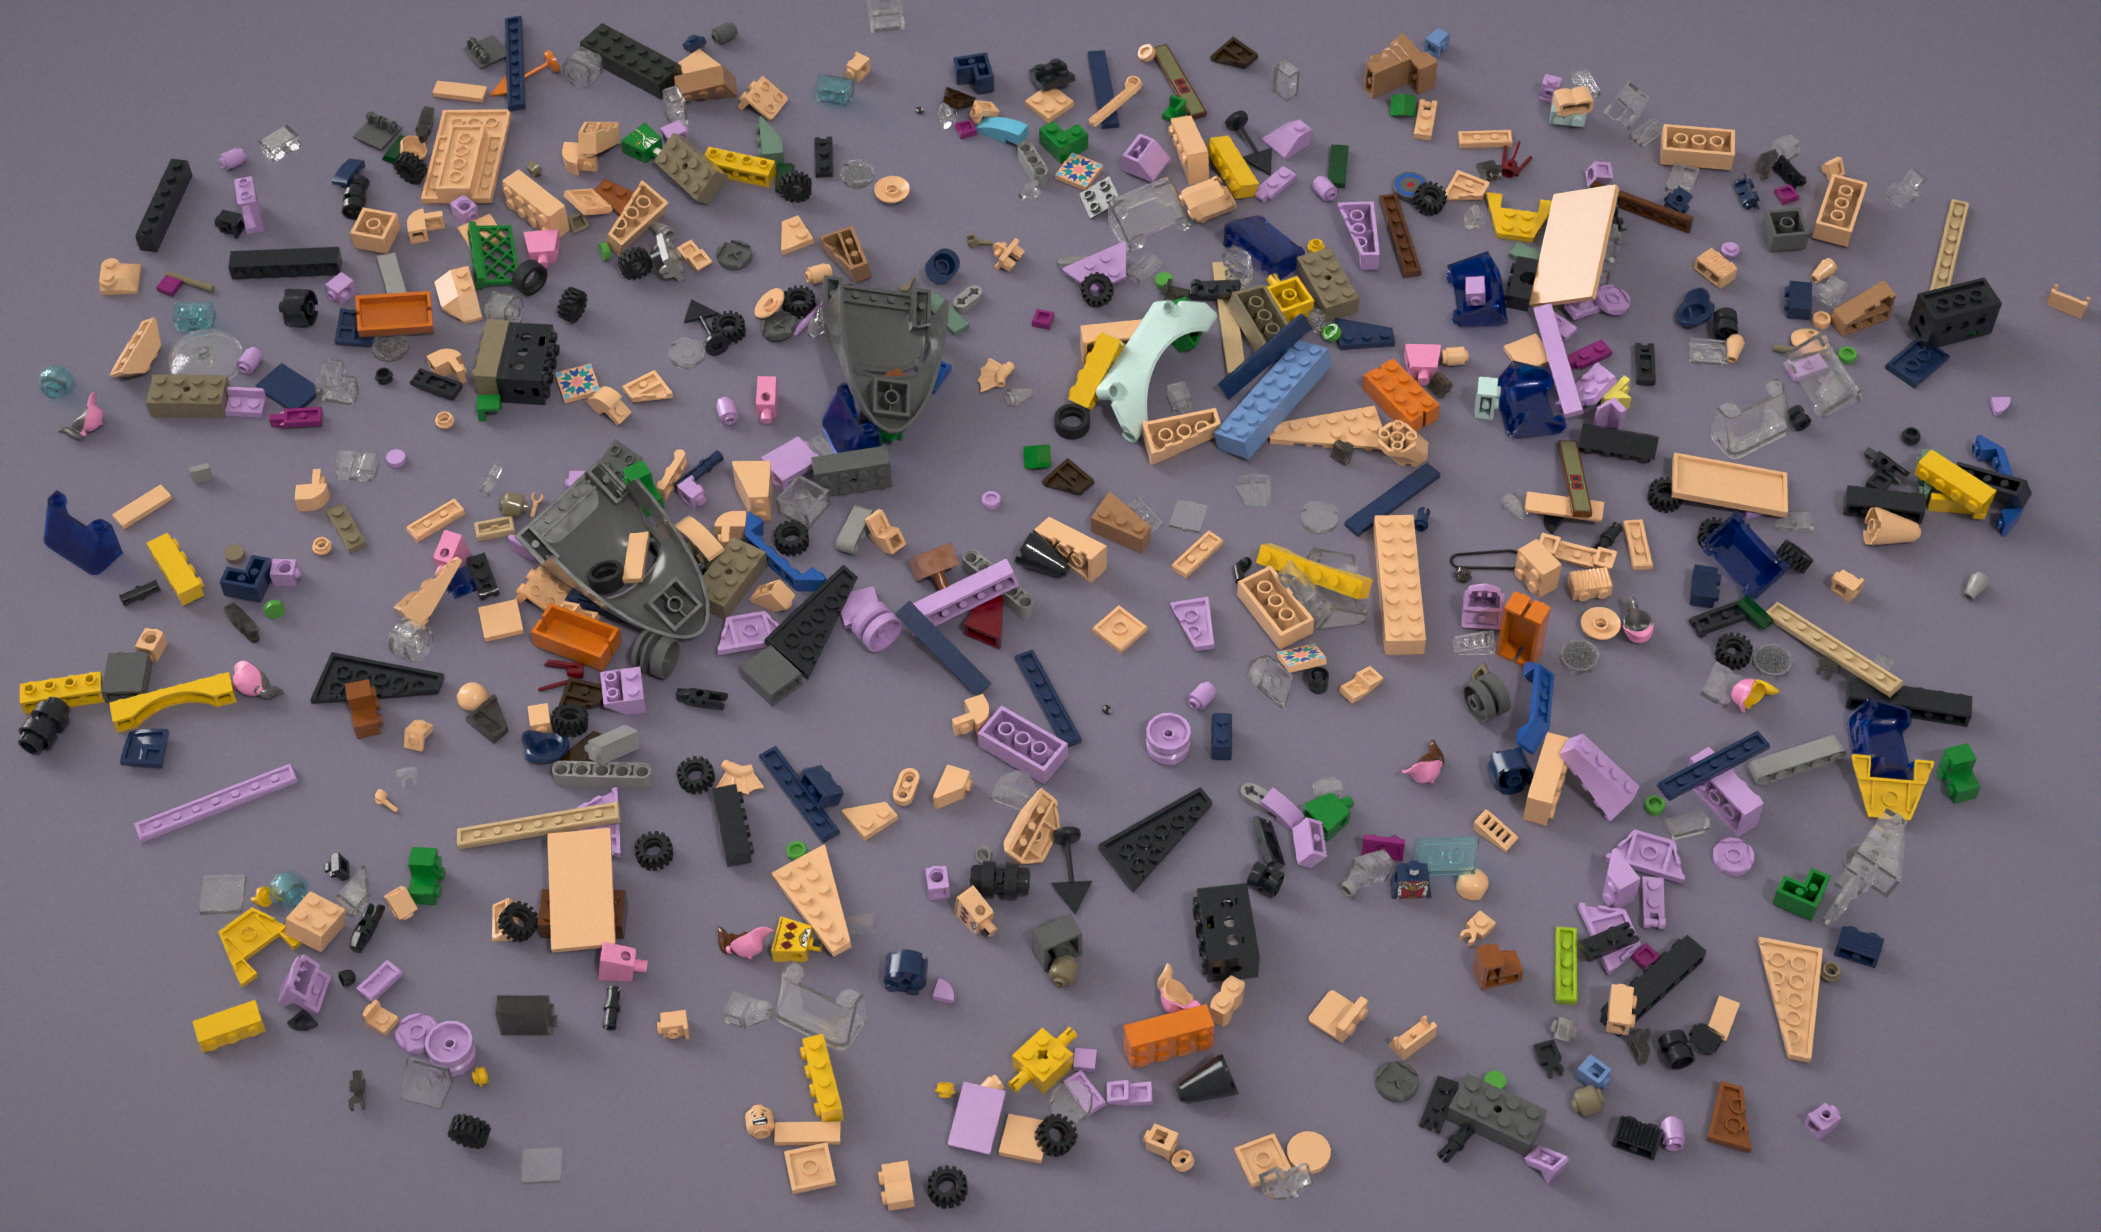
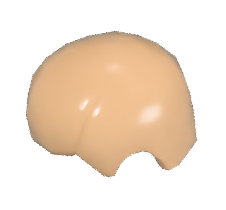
(412, 144)
(472, 696)
(1472, 885)

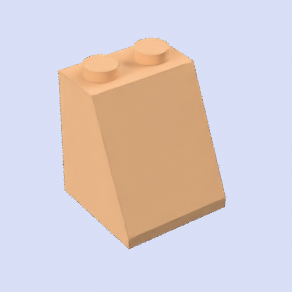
(755, 486)

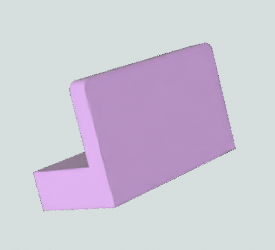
(1610, 414)

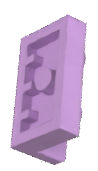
(246, 402)

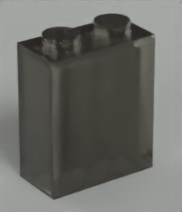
(525, 1015)

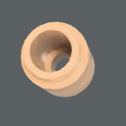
(816, 273)
(1454, 356)

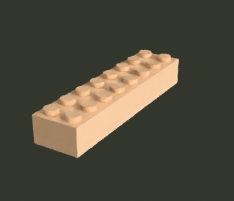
(1399, 585)

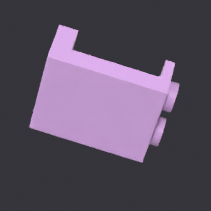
(249, 201)
(789, 461)

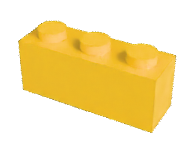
(229, 1026)

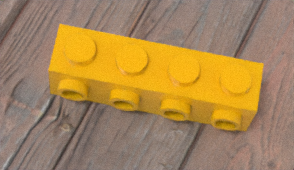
(743, 167)
(1232, 167)
(1097, 365)
(1955, 482)
(175, 568)
(73, 690)
(822, 1078)

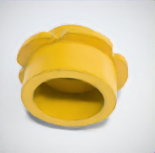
(1315, 245)
(480, 1076)
(945, 1089)

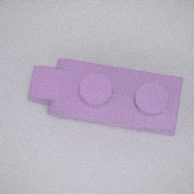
(1275, 184)

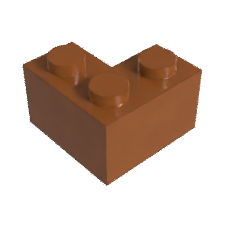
(364, 707)
(1496, 967)

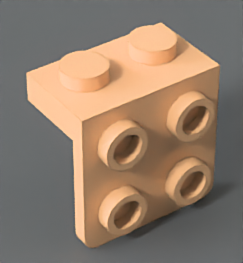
(764, 98)
(542, 589)
(1338, 1015)

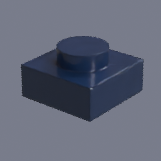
(694, 42)

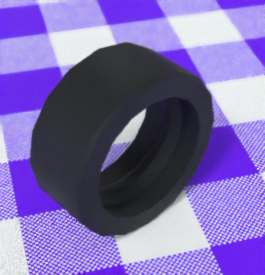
(522, 273)
(1072, 410)
(604, 569)

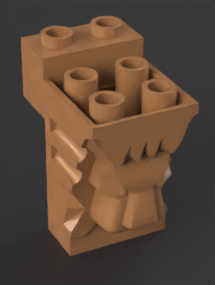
(1400, 66)

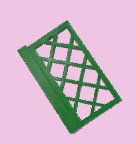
(477, 254)

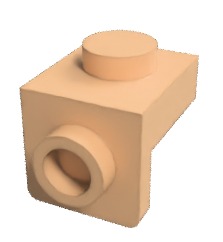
(416, 734)

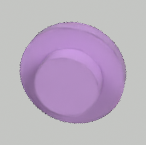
(1730, 250)

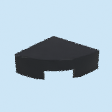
(1552, 523)
(302, 1021)

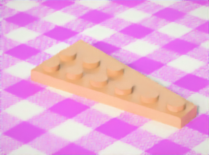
(1355, 426)
(813, 892)
(1794, 987)

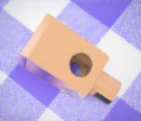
(975, 912)

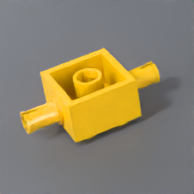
(1290, 296)
(1042, 1060)

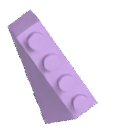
(1363, 229)
(1599, 775)

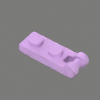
(1653, 902)

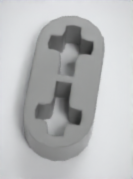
(969, 300)
(1255, 798)

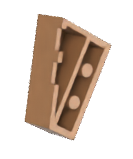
(707, 84)
(847, 253)
(1864, 310)
(1120, 524)

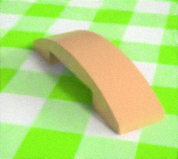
(700, 537)
(1578, 554)

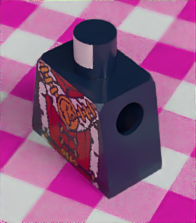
(1410, 881)

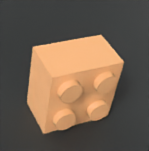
(375, 230)
(1537, 568)
(315, 921)

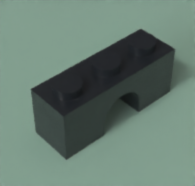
(1523, 273)

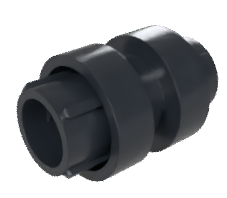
(40, 730)
(1015, 881)

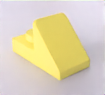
(1620, 392)

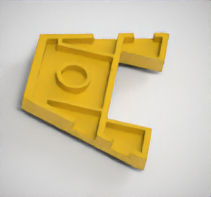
(1516, 224)
(1894, 794)
(247, 937)

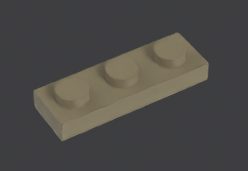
(346, 528)

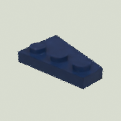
(1363, 335)

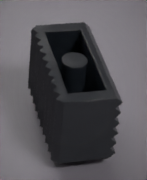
(1637, 1137)

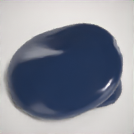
(1695, 308)
(544, 746)

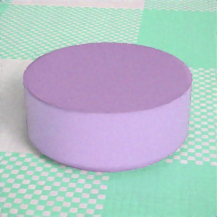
(396, 458)
(991, 500)

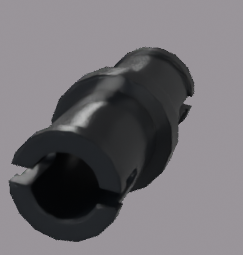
(1608, 538)
(140, 592)
(611, 1008)
(1456, 1143)

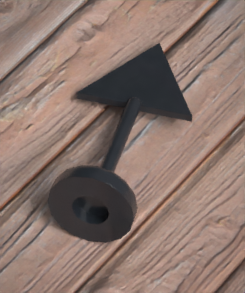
(1259, 159)
(716, 342)
(1072, 891)

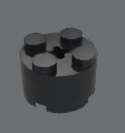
(299, 307)

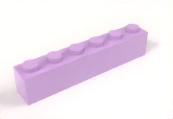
(968, 593)

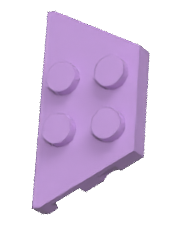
(1109, 261)
(1593, 385)
(746, 632)
(615, 828)
(1651, 855)
(1605, 918)

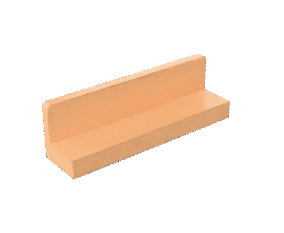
(1559, 506)

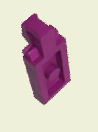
(1589, 355)
(297, 417)

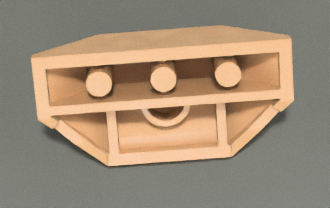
(458, 295)
(139, 351)
(1033, 829)

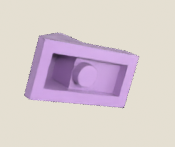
(1547, 1161)

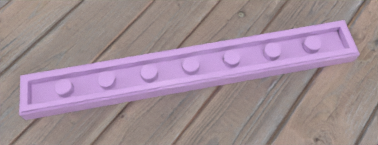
(1558, 361)
(215, 803)

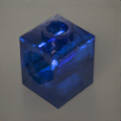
(461, 583)

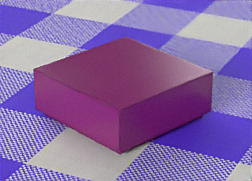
(965, 129)
(1786, 194)
(169, 285)
(1043, 319)
(1645, 956)

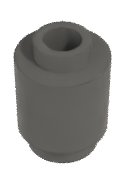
(724, 33)

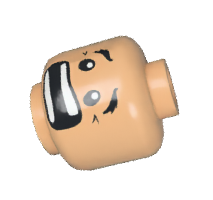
(759, 1121)

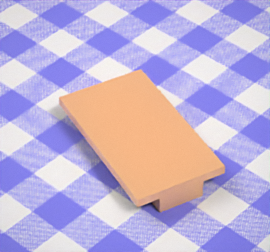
(466, 156)
(1574, 246)

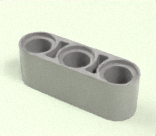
(1032, 163)
(853, 530)

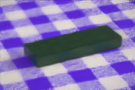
(1338, 165)

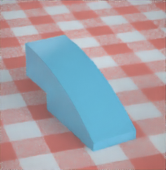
(1003, 129)

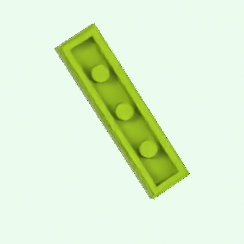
(1566, 965)

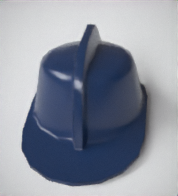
(942, 266)

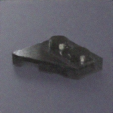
(489, 720)

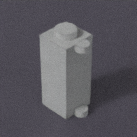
(613, 744)

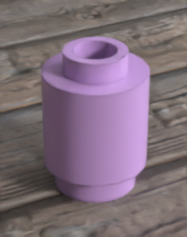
(232, 158)
(1325, 188)
(249, 360)
(726, 411)
(1202, 696)
(1673, 1133)

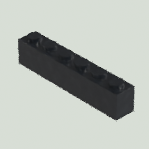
(163, 205)
(285, 263)
(1922, 703)
(1662, 976)

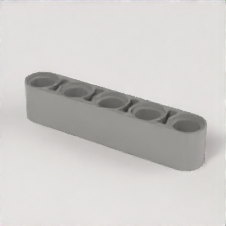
(391, 273)
(1014, 599)
(1796, 760)
(593, 771)

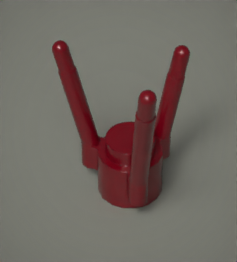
(1510, 167)
(574, 670)

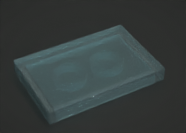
(1448, 854)

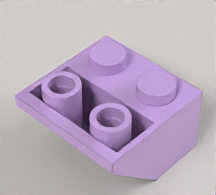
(1145, 158)
(623, 690)

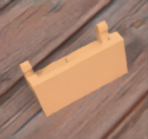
(2067, 303)
(1414, 1038)

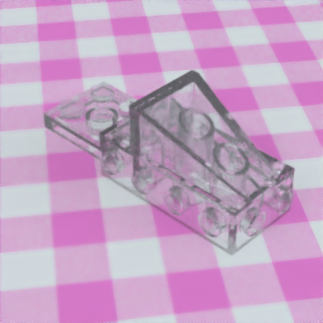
(1874, 864)

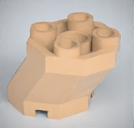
(1208, 200)
(1402, 444)

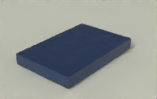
(1916, 363)
(288, 388)

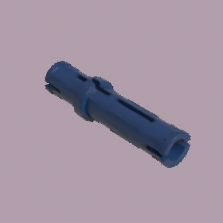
(704, 466)
(577, 598)

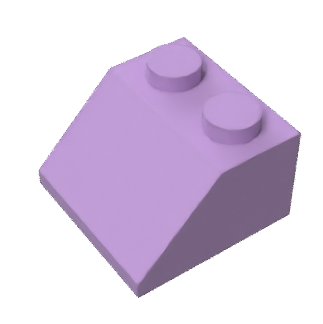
(1620, 882)

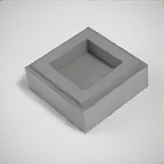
(201, 473)

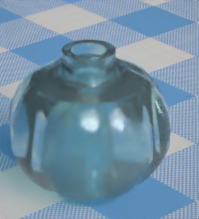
(55, 378)
(290, 887)

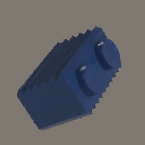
(1798, 300)
(1704, 585)
(1221, 736)
(820, 787)
(1859, 946)

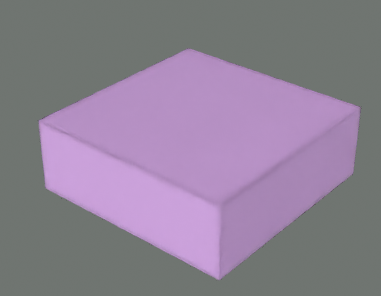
(1084, 1059)

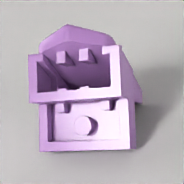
(1482, 607)
(304, 985)

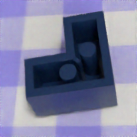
(974, 69)
(248, 583)

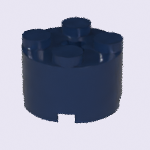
(1510, 771)
(905, 972)

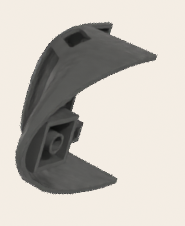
(883, 333)
(593, 526)

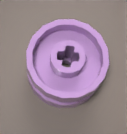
(876, 626)
(1168, 738)
(451, 1046)

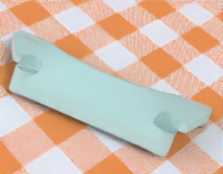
(1130, 374)

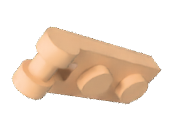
(1425, 120)
(672, 474)

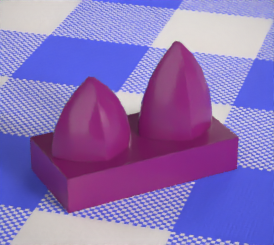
(1392, 845)

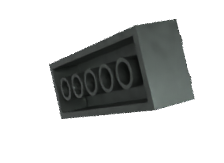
(632, 60)

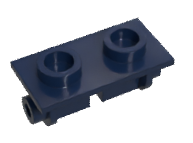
(1745, 187)

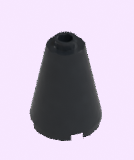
(1042, 556)
(1208, 1082)

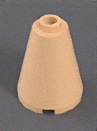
(1889, 528)

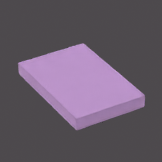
(976, 1118)

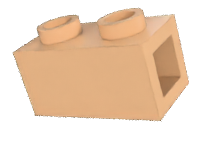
(1620, 1009)

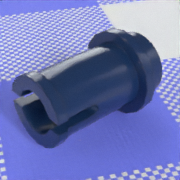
(1421, 522)

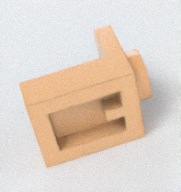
(983, 109)
(379, 1018)

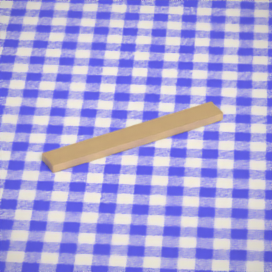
(1950, 244)
(1229, 326)
(1835, 649)
(538, 825)

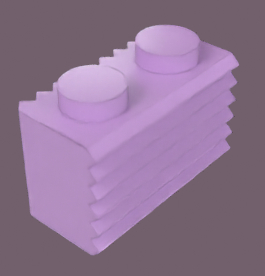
(1309, 842)

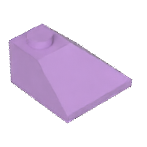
(1289, 138)

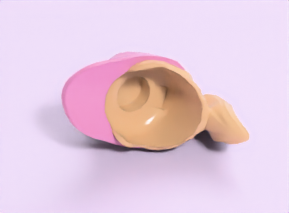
(1173, 993)

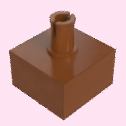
(934, 564)

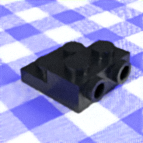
(1051, 75)

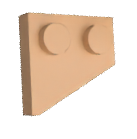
(647, 388)

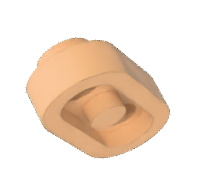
(906, 788)

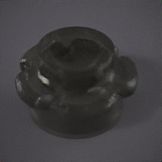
(1462, 575)

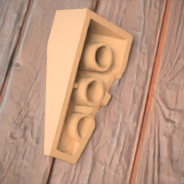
(421, 603)

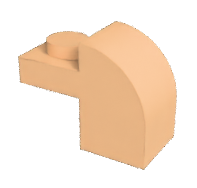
(577, 162)
(420, 223)
(446, 362)
(609, 401)
(314, 495)
(730, 525)
(883, 535)
(975, 718)

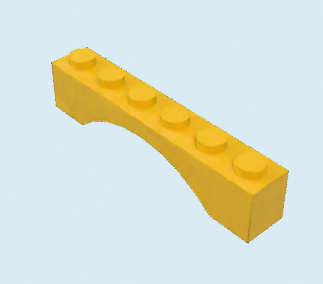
(1322, 575)
(133, 711)

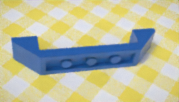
(1989, 451)
(807, 582)
(1534, 731)

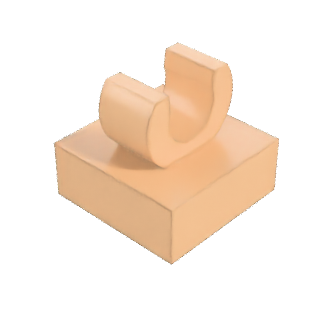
(1833, 166)

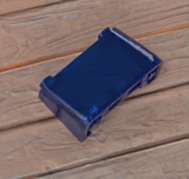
(1264, 243)
(1494, 310)
(1526, 402)
(842, 426)
(85, 546)
(1745, 556)
(1877, 731)

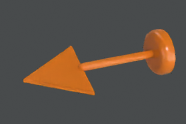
(501, 88)

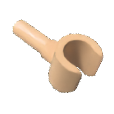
(535, 504)
(380, 799)

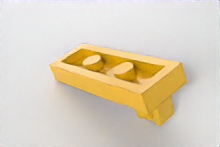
(1944, 503)

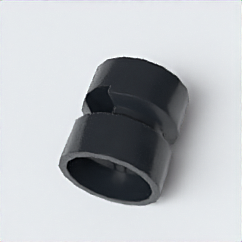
(353, 202)
(1725, 323)
(1258, 879)
(1676, 1052)

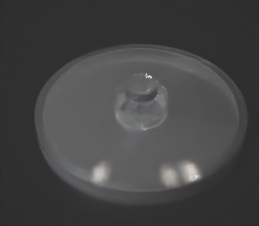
(205, 353)

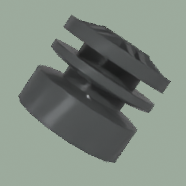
(655, 654)

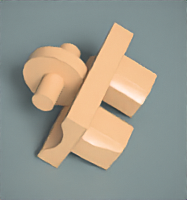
(1004, 253)

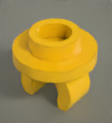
(262, 897)

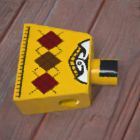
(794, 941)

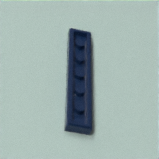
(1102, 85)
(1265, 356)
(1392, 499)
(943, 648)
(1047, 698)
(1713, 765)
(788, 781)

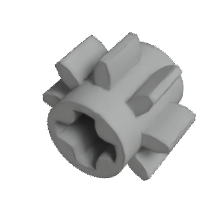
(1564, 1028)

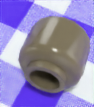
(513, 504)
(1063, 971)
(1588, 1101)

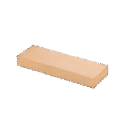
(460, 91)
(1485, 139)
(142, 507)
(435, 520)
(1637, 544)
(1197, 554)
(636, 557)
(807, 1133)

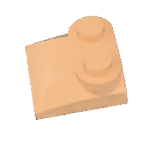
(119, 277)

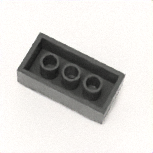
(853, 471)
(1497, 1114)

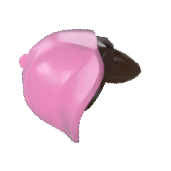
(1428, 766)
(745, 944)

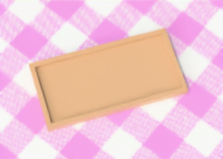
(1729, 485)
(581, 889)

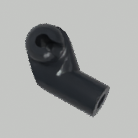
(1240, 568)

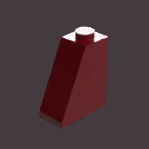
(986, 622)

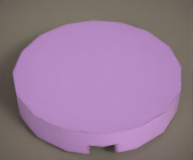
(1612, 300)
(1733, 856)
(413, 1032)

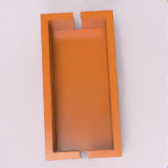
(394, 314)
(1400, 395)
(1523, 625)
(576, 636)
(1168, 1036)

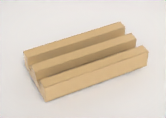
(495, 530)

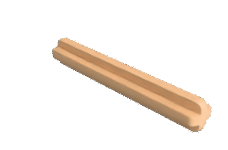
(1114, 104)

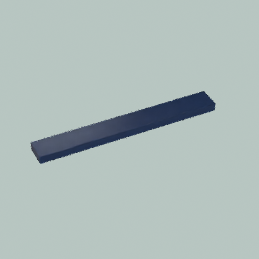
(515, 63)

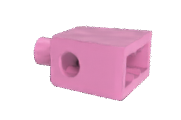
(543, 245)
(1422, 361)
(767, 398)
(450, 546)
(619, 963)

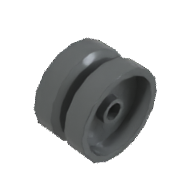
(1486, 697)

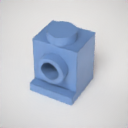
(1437, 42)
(1594, 1073)

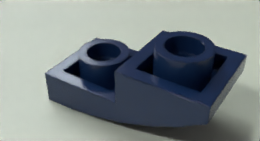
(347, 171)

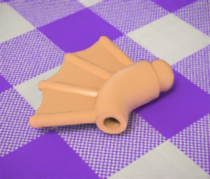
(994, 374)
(741, 776)

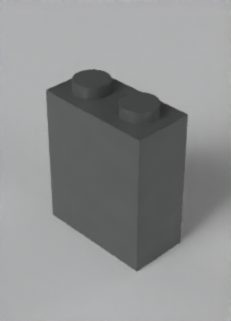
(126, 675)
(771, 675)

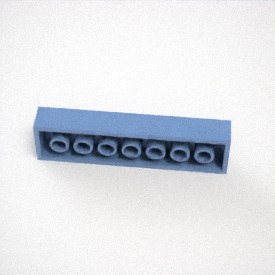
(1272, 399)

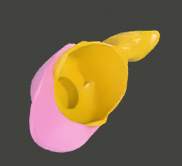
(1751, 691)

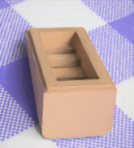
(1493, 821)

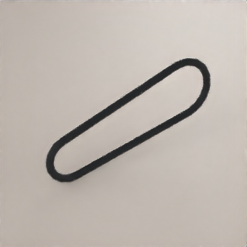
(1483, 552)

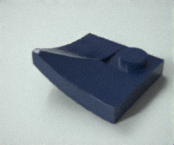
(347, 330)
(145, 748)

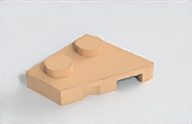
(1466, 187)
(794, 235)
(870, 818)

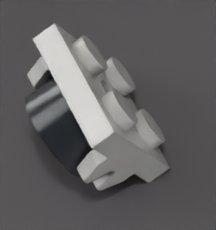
(667, 259)

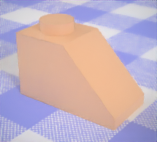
(773, 596)
(952, 786)

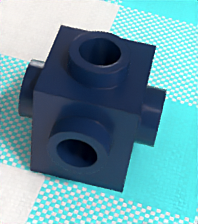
(1678, 200)

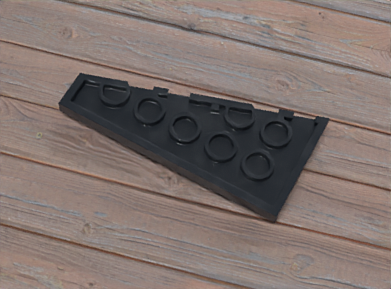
(808, 628)
(388, 679)
(1145, 844)

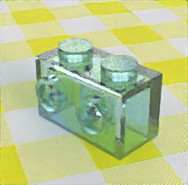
(834, 90)
(193, 316)

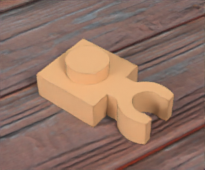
(1478, 926)

